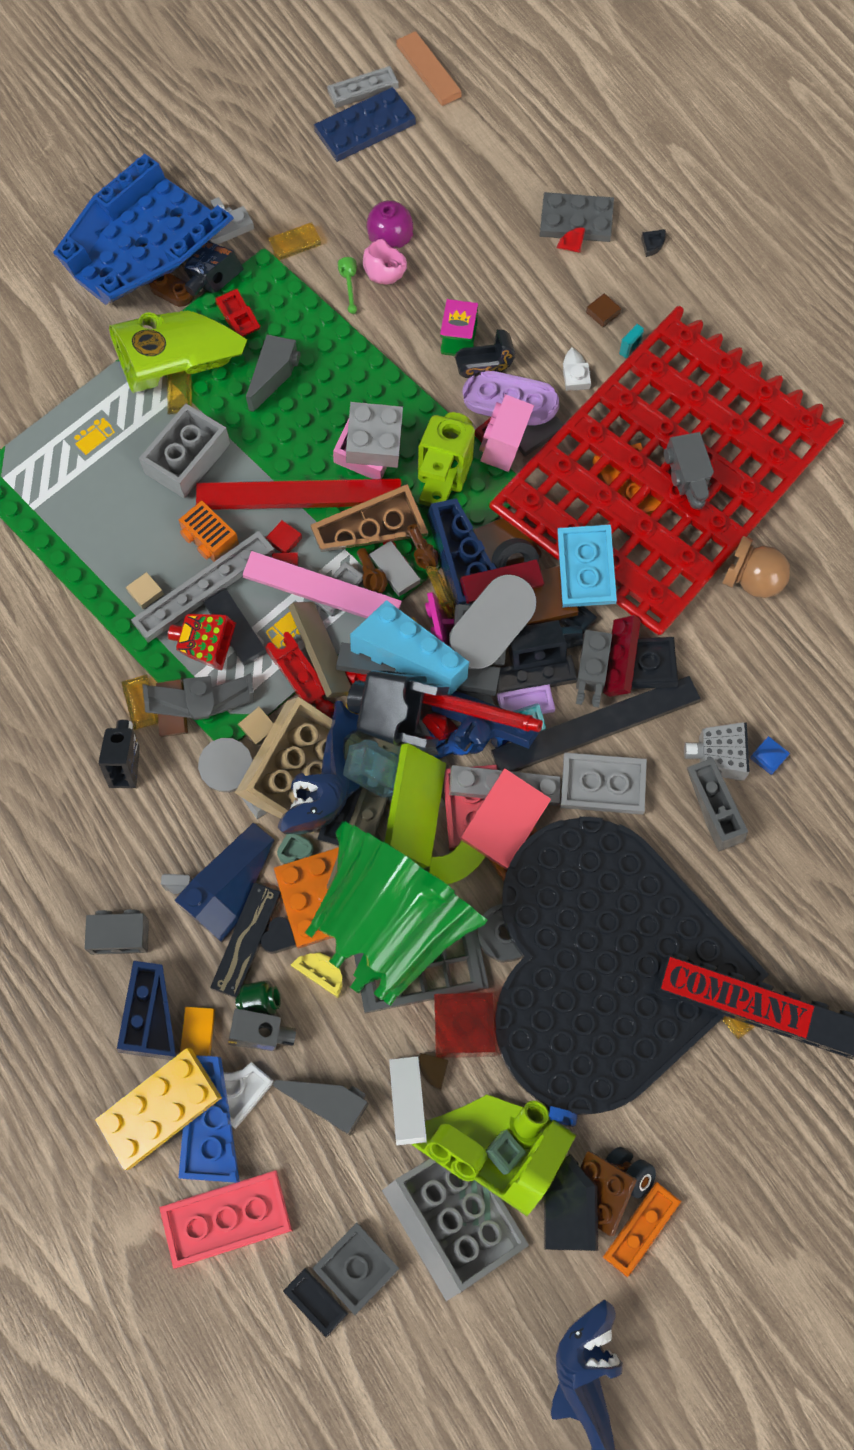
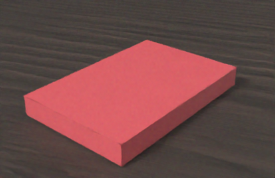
(459, 810)
(505, 818)

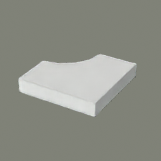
(244, 1091)

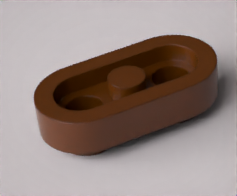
(167, 287)

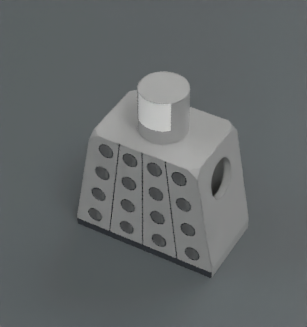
(727, 746)

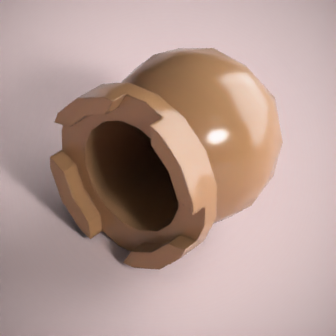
(759, 570)

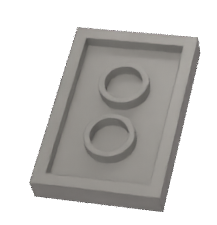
(603, 783)

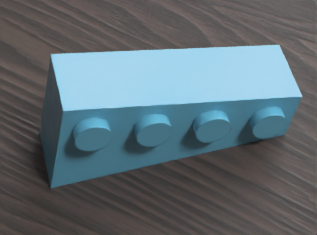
(408, 647)

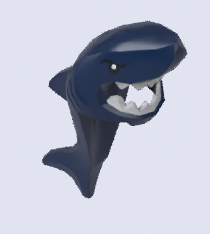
(321, 807)
(579, 1367)

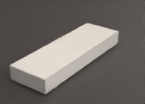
(407, 1101)

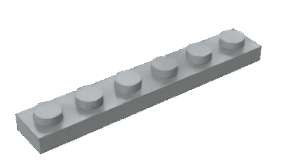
(199, 588)

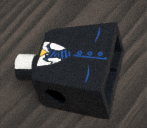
(120, 756)

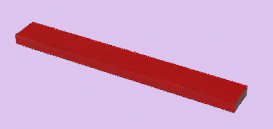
(292, 493)

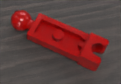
(300, 674)

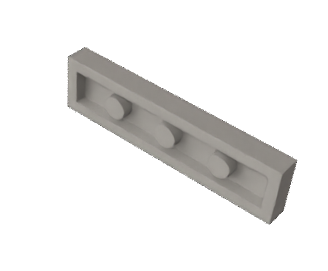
(479, 781)

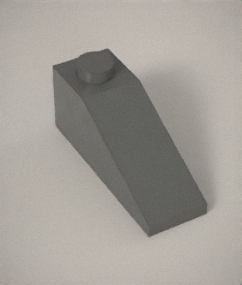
(272, 369)
(717, 805)
(331, 1102)

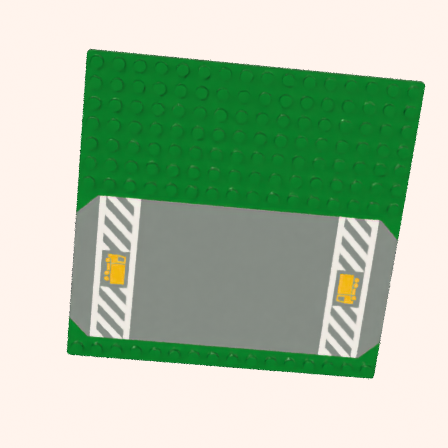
(101, 523)

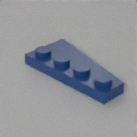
(208, 1140)

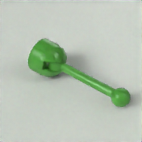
(347, 268)

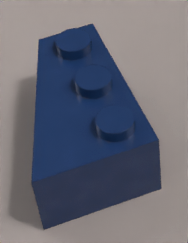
(146, 1015)

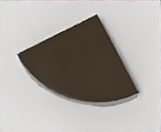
(433, 1069)

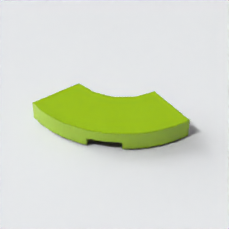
(456, 864)

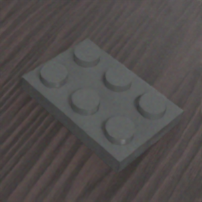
(573, 211)

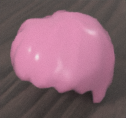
(383, 263)

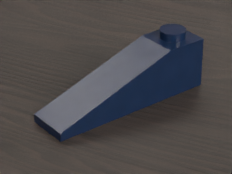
(222, 887)

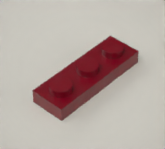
(622, 656)

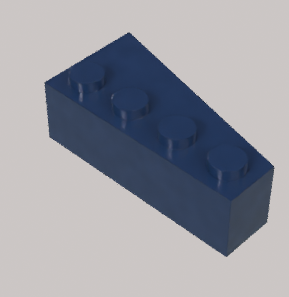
(457, 546)

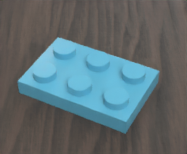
(586, 566)

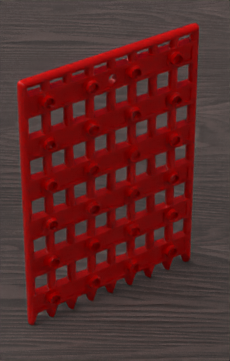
(656, 480)

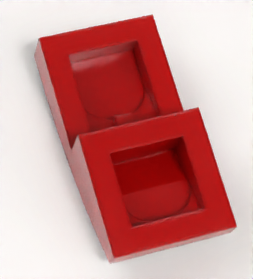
(237, 313)

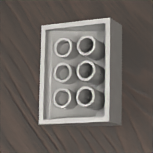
(433, 1215)

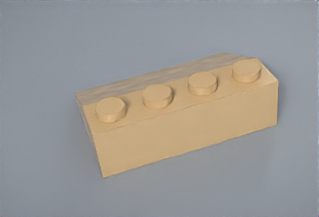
(291, 748)

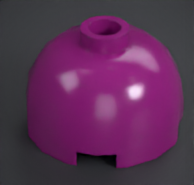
(390, 222)

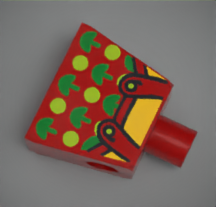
(204, 638)

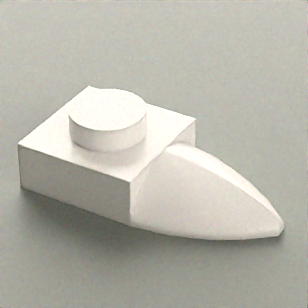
(576, 371)

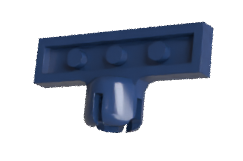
(480, 731)

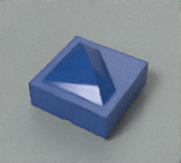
(769, 755)

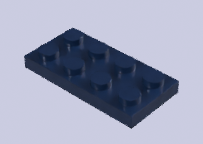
(364, 124)

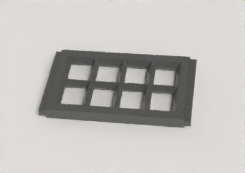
(476, 971)

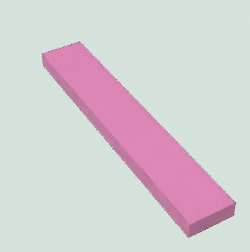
(314, 586)

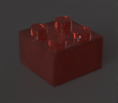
(464, 1025)

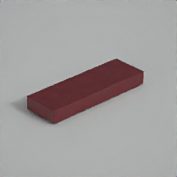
(475, 583)

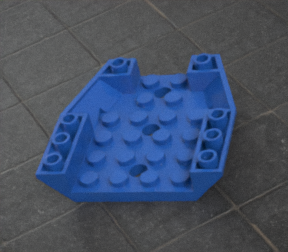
(131, 212)

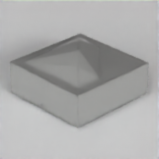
(175, 883)

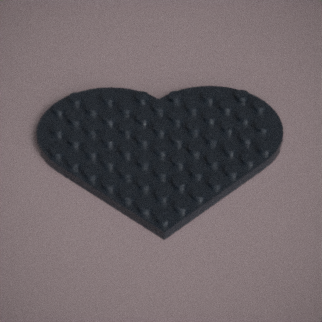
(592, 924)

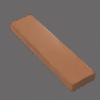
(428, 68)

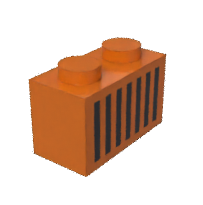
(207, 532)

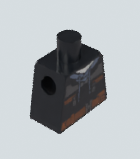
(211, 268)

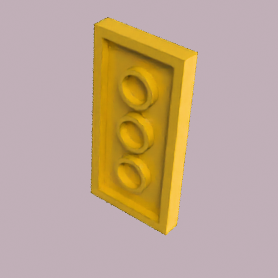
(158, 1108)

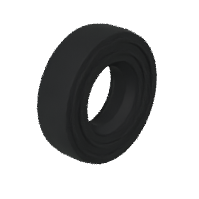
(513, 546)

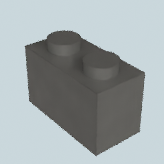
(116, 932)

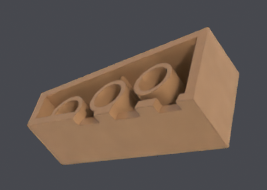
(370, 522)

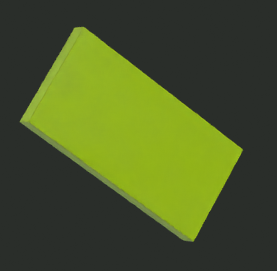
(415, 804)

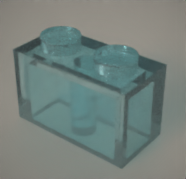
(372, 767)

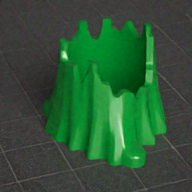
(389, 912)

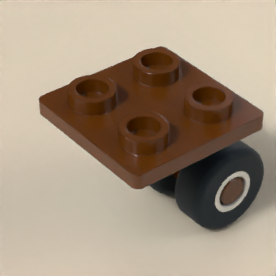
(616, 1182)

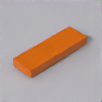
(641, 1229)

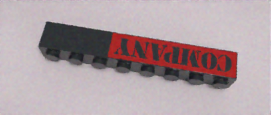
(756, 1004)

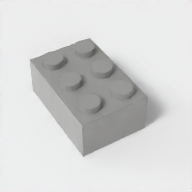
(185, 450)

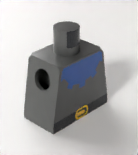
(246, 1033)

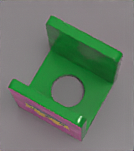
(458, 326)

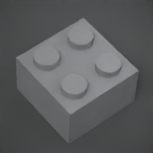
(374, 434)

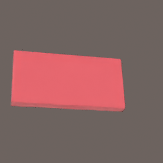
(225, 1219)

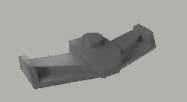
(198, 698)

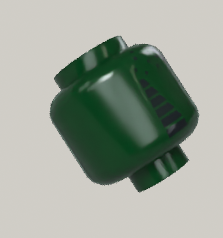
(259, 998)

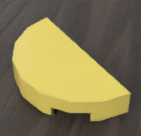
(321, 971)

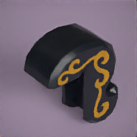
(486, 357)

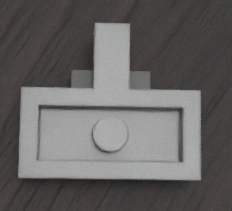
(239, 225)

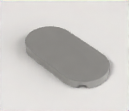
(493, 621)

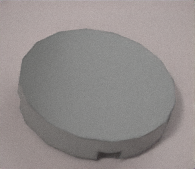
(224, 764)

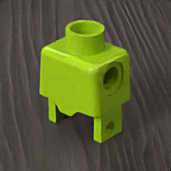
(443, 442)

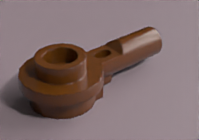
(425, 553)
(373, 578)

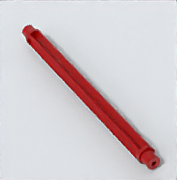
(473, 708)

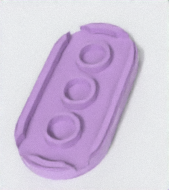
(490, 387)

